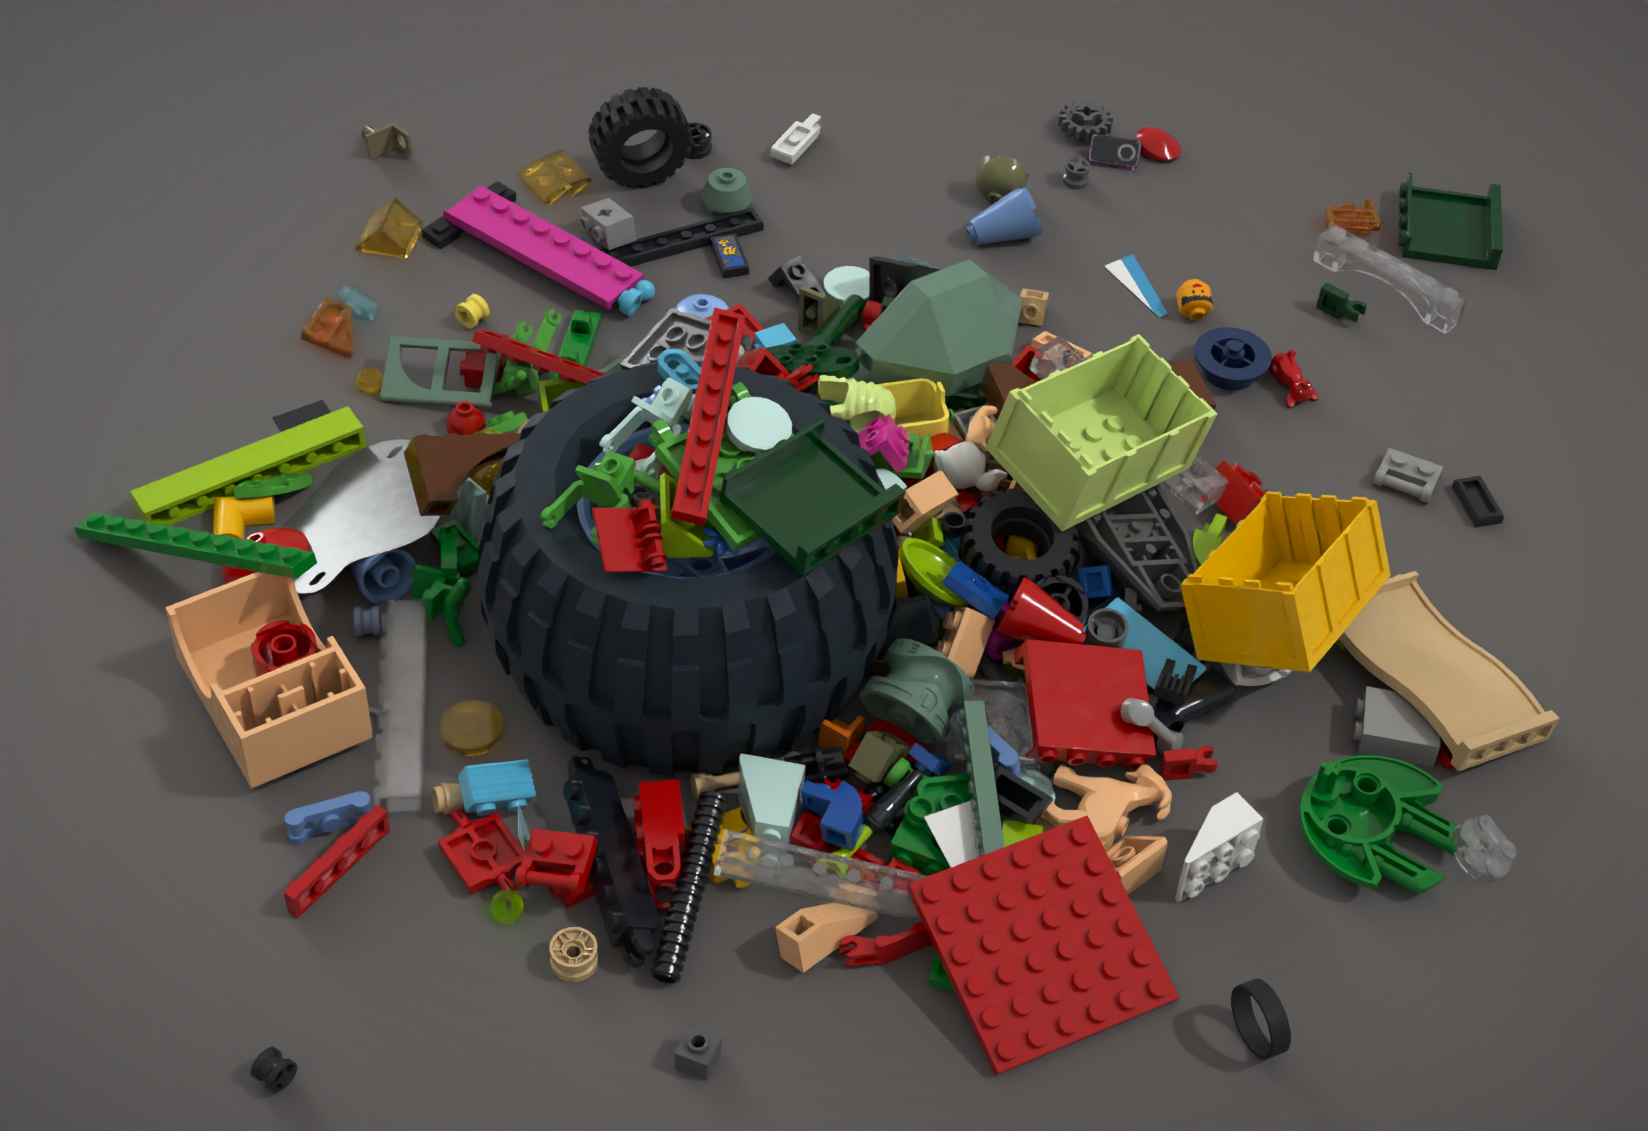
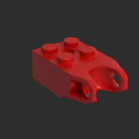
(659, 834)

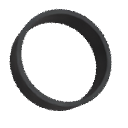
(1273, 1013)

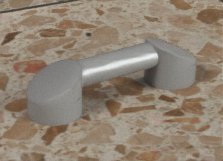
(1142, 714)

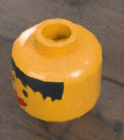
(1193, 299)

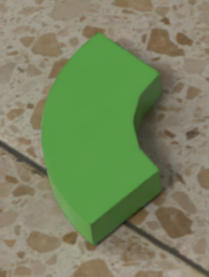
(273, 486)

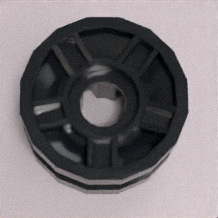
(701, 143)

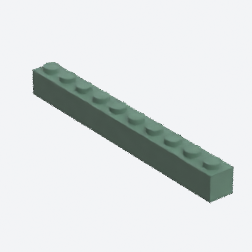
(982, 777)

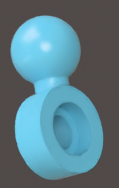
(630, 300)

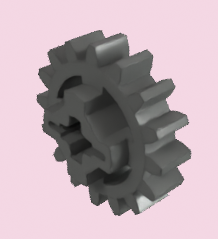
(1084, 120)

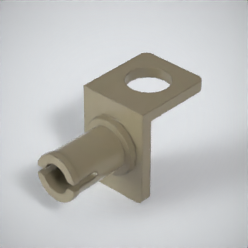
(386, 139)

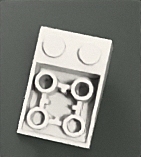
(1221, 845)

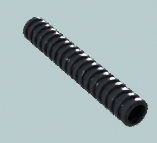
(689, 887)

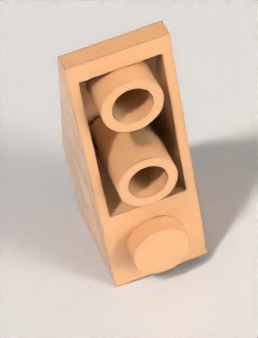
(817, 932)

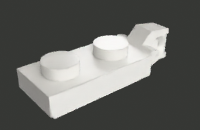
(796, 139)

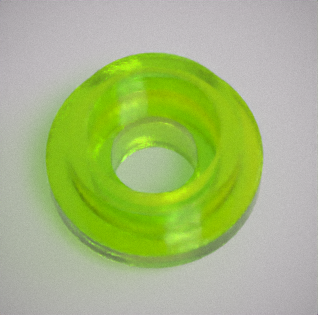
(499, 910)

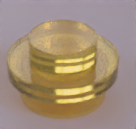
(369, 380)

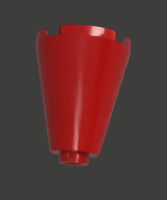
(1039, 617)

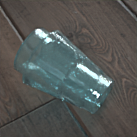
(359, 302)

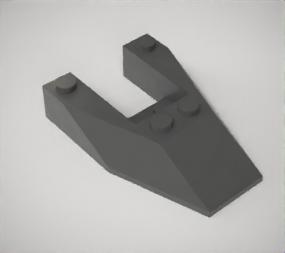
(1143, 547)

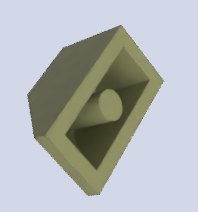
(814, 310)
(878, 755)

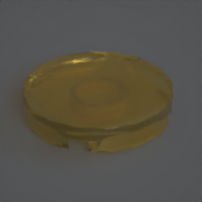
(471, 727)

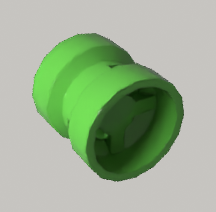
(898, 773)

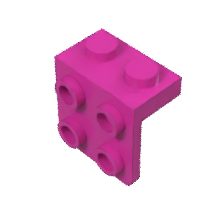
(888, 438)

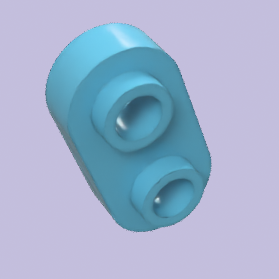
(679, 367)

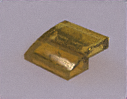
(554, 176)

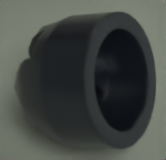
(953, 524)

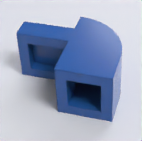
(840, 809)

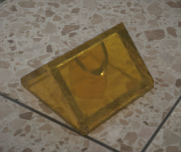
(390, 230)

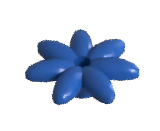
(718, 541)

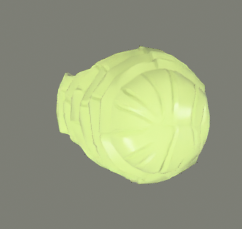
(858, 400)

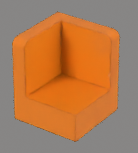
(840, 734)

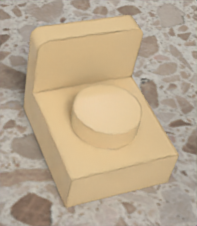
(1033, 307)

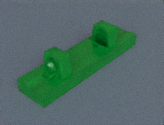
(580, 337)

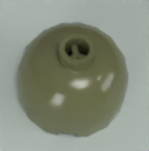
(999, 177)

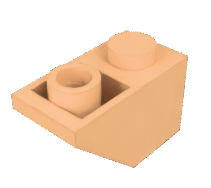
(924, 502)

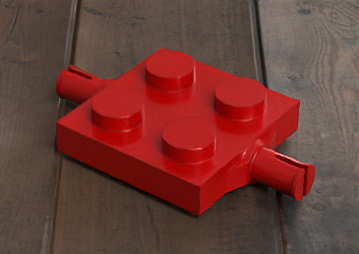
(482, 852)

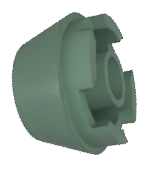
(726, 192)

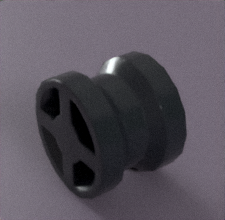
(273, 1069)

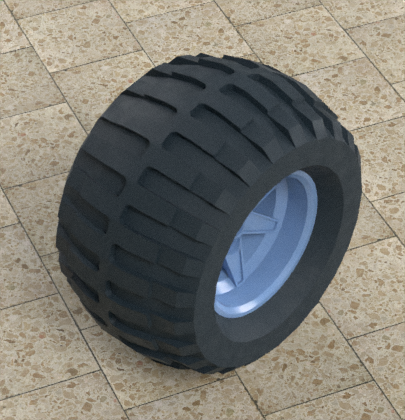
(683, 659)

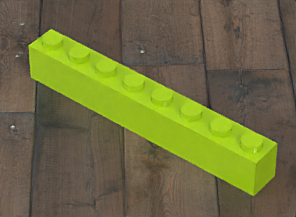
(289, 451)

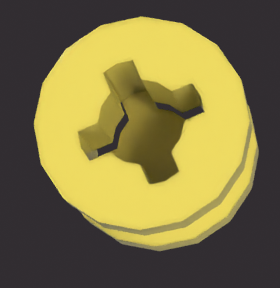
(472, 311)

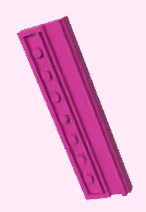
(543, 247)

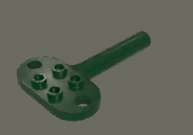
(820, 349)

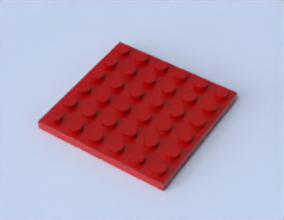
(1041, 944)

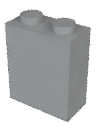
(1394, 728)

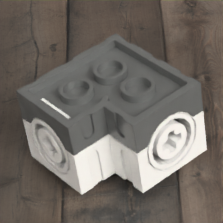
(674, 331)

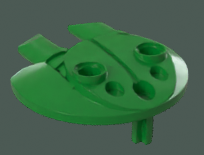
(1354, 814)

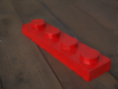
(336, 861)

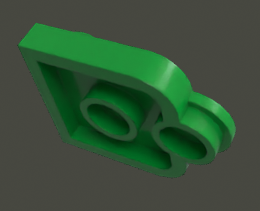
(935, 795)

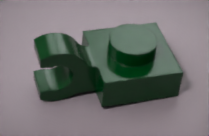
(1336, 303)

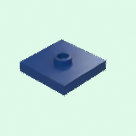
(975, 590)

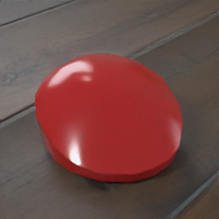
(1158, 144)

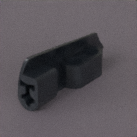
(1205, 695)

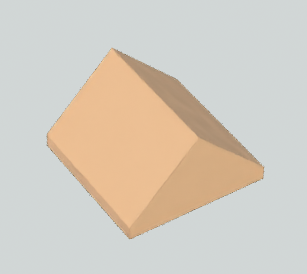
(1137, 859)

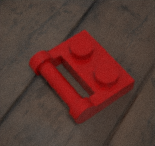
(558, 851)

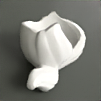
(966, 466)

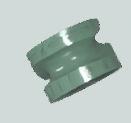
(918, 691)

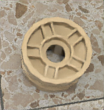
(563, 952)

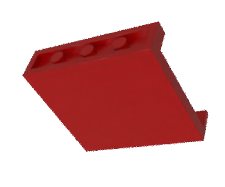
(1078, 703)

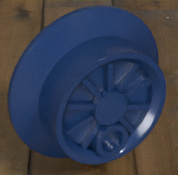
(1232, 357)

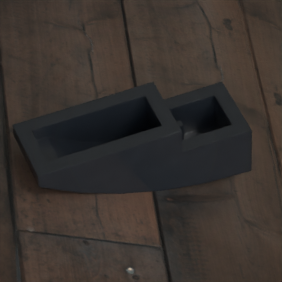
(1019, 798)

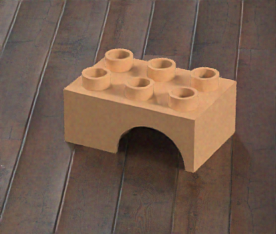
(283, 715)

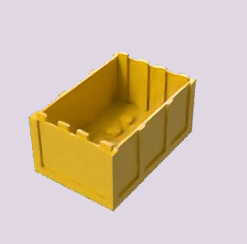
(1287, 581)

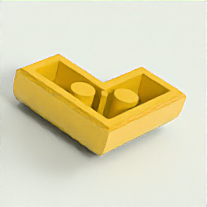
(233, 514)

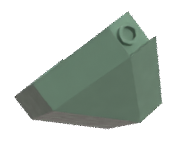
(943, 329)

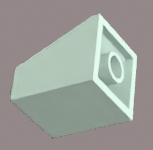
(770, 796)

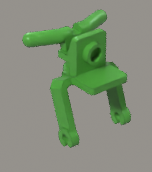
(523, 376)
(603, 485)

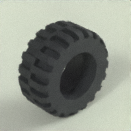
(629, 115)
(1020, 516)

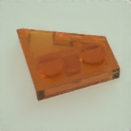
(1358, 218)
(331, 328)

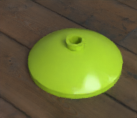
(927, 568)

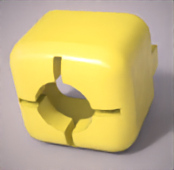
(920, 406)

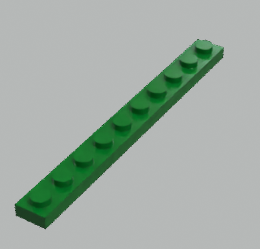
(196, 545)

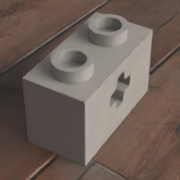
(608, 223)

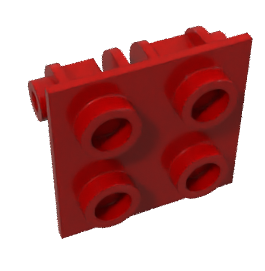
(630, 539)

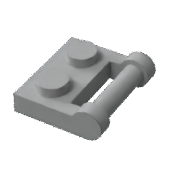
(1408, 474)

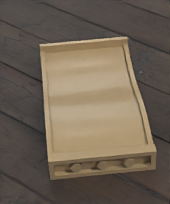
(1448, 678)

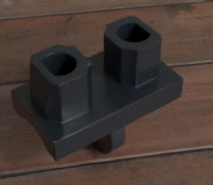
(822, 764)

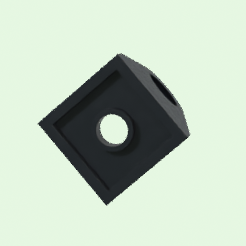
(886, 271)

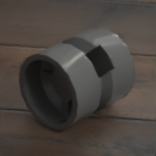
(1106, 628)

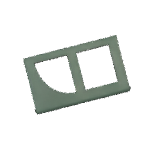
(399, 388)

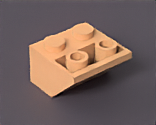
(965, 638)

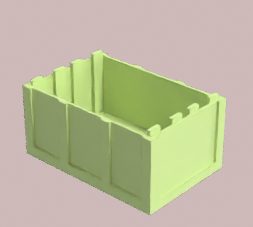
(1100, 432)

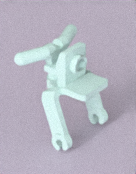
(672, 404)

